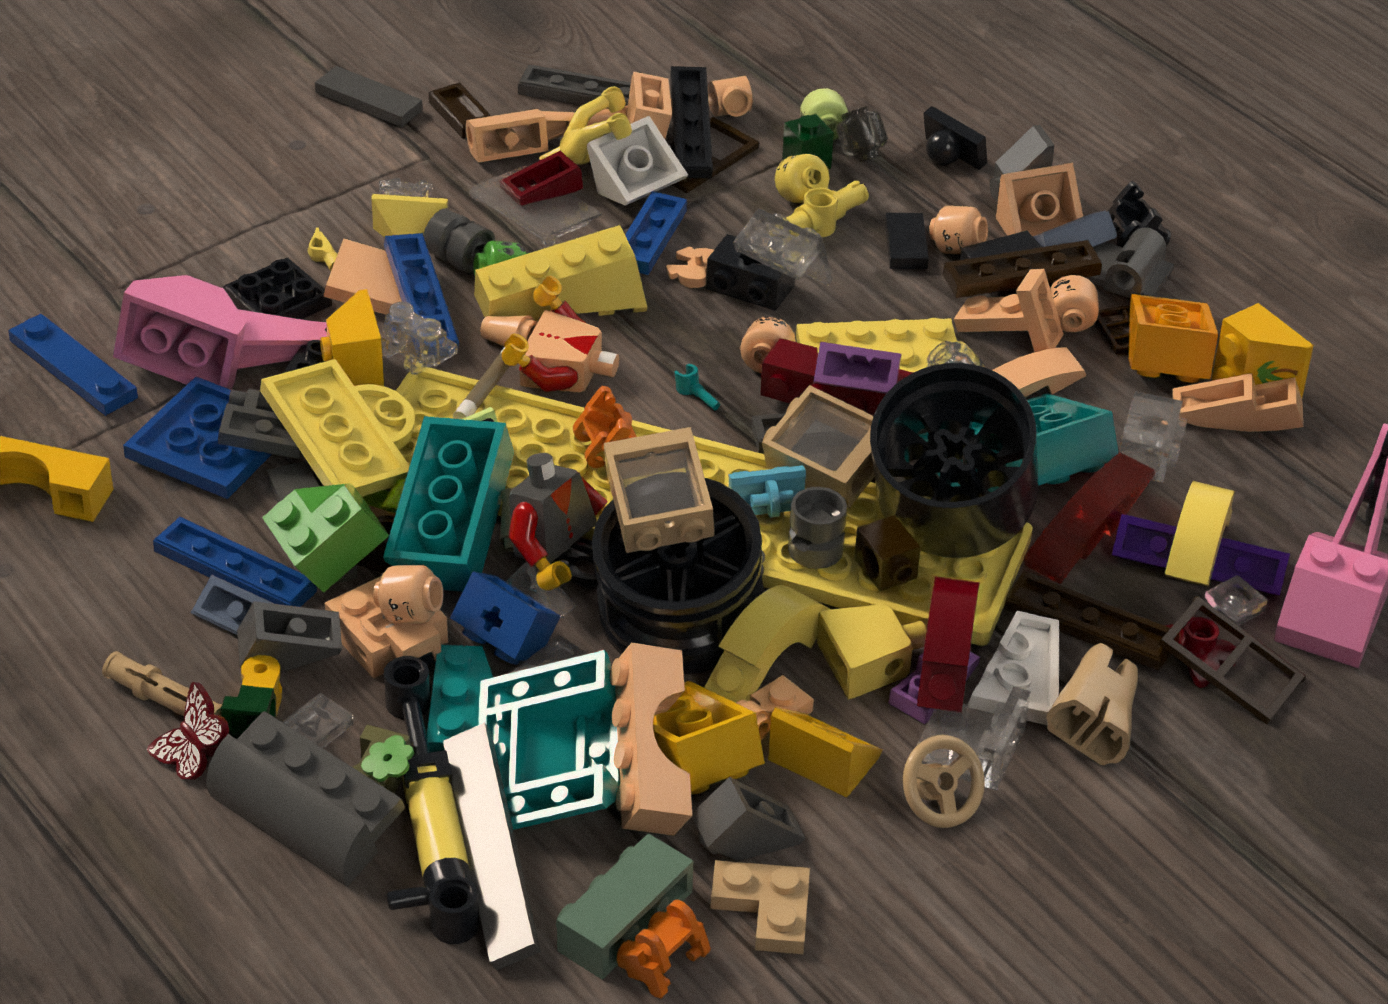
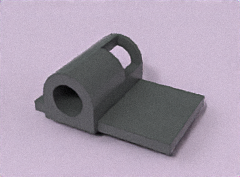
(1135, 267)

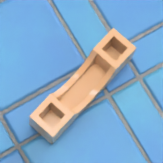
(652, 789)

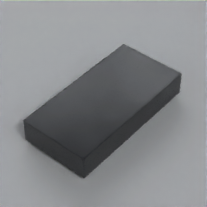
(906, 241)

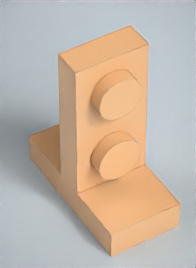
(1027, 310)

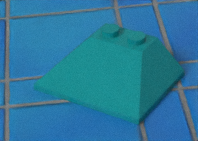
(554, 738)

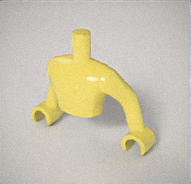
(579, 134)

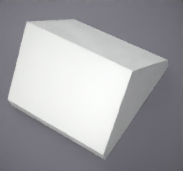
(634, 165)

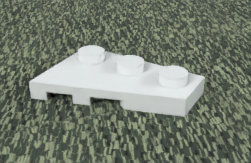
(1025, 660)

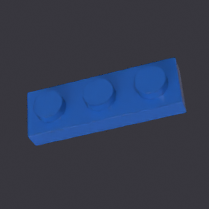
(654, 228)

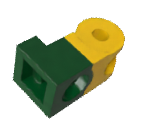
(258, 693)

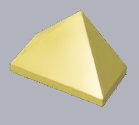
(403, 213)

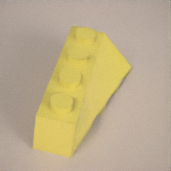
(594, 273)

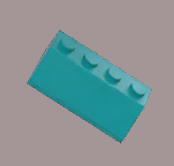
(451, 498)

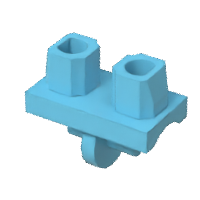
(769, 489)

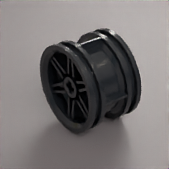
(682, 591)

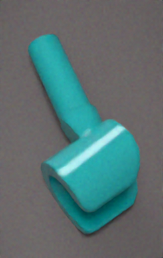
(689, 384)

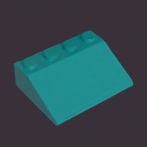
(1069, 438)

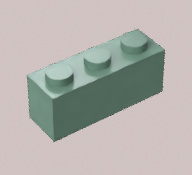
(622, 903)

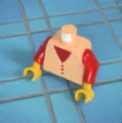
(561, 349)

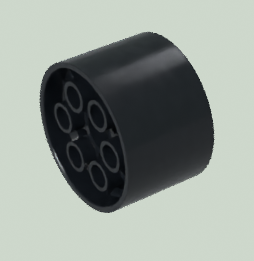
(946, 403)

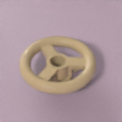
(921, 782)

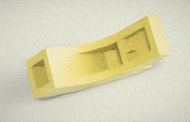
(1199, 533)
(759, 636)

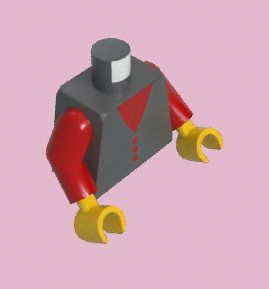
(550, 515)

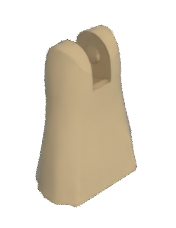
(1096, 707)

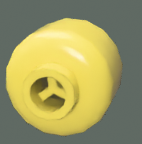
(799, 174)

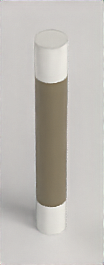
(482, 388)

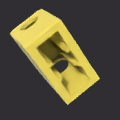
(867, 646)

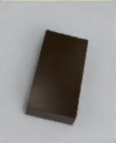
(456, 106)

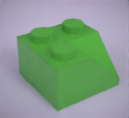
(325, 531)

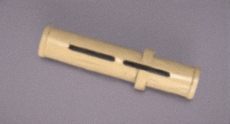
(148, 683)

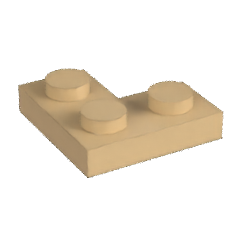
(774, 893)

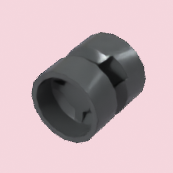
(456, 238)
(817, 527)

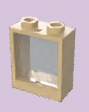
(827, 440)
(659, 490)

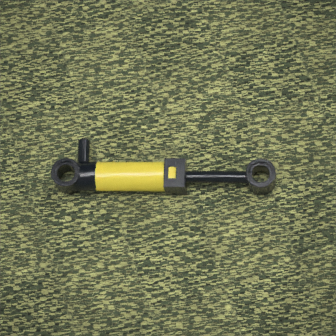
(433, 814)

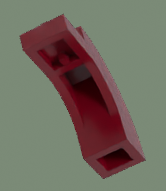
(948, 644)

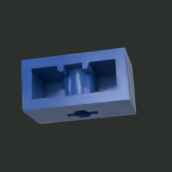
(503, 617)

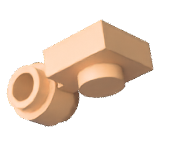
(779, 694)

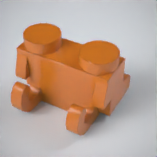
(603, 423)
(649, 954)

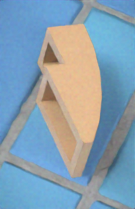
(1242, 405)

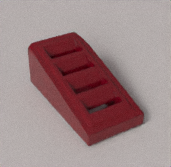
(552, 178)

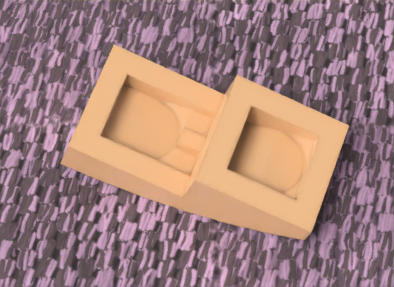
(1049, 368)

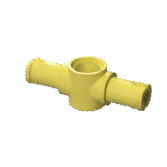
(825, 206)

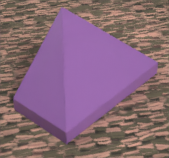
(857, 368)

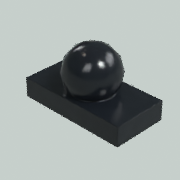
(952, 140)

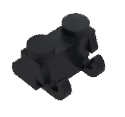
(1135, 214)

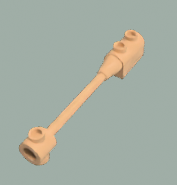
(532, 129)

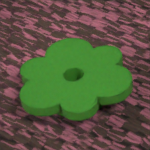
(388, 758)

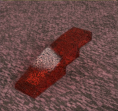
(1088, 516)

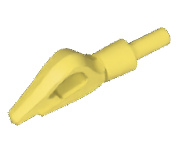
(321, 250)

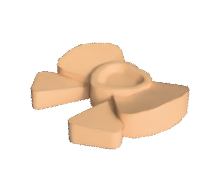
(695, 272)

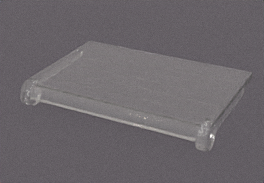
(542, 218)

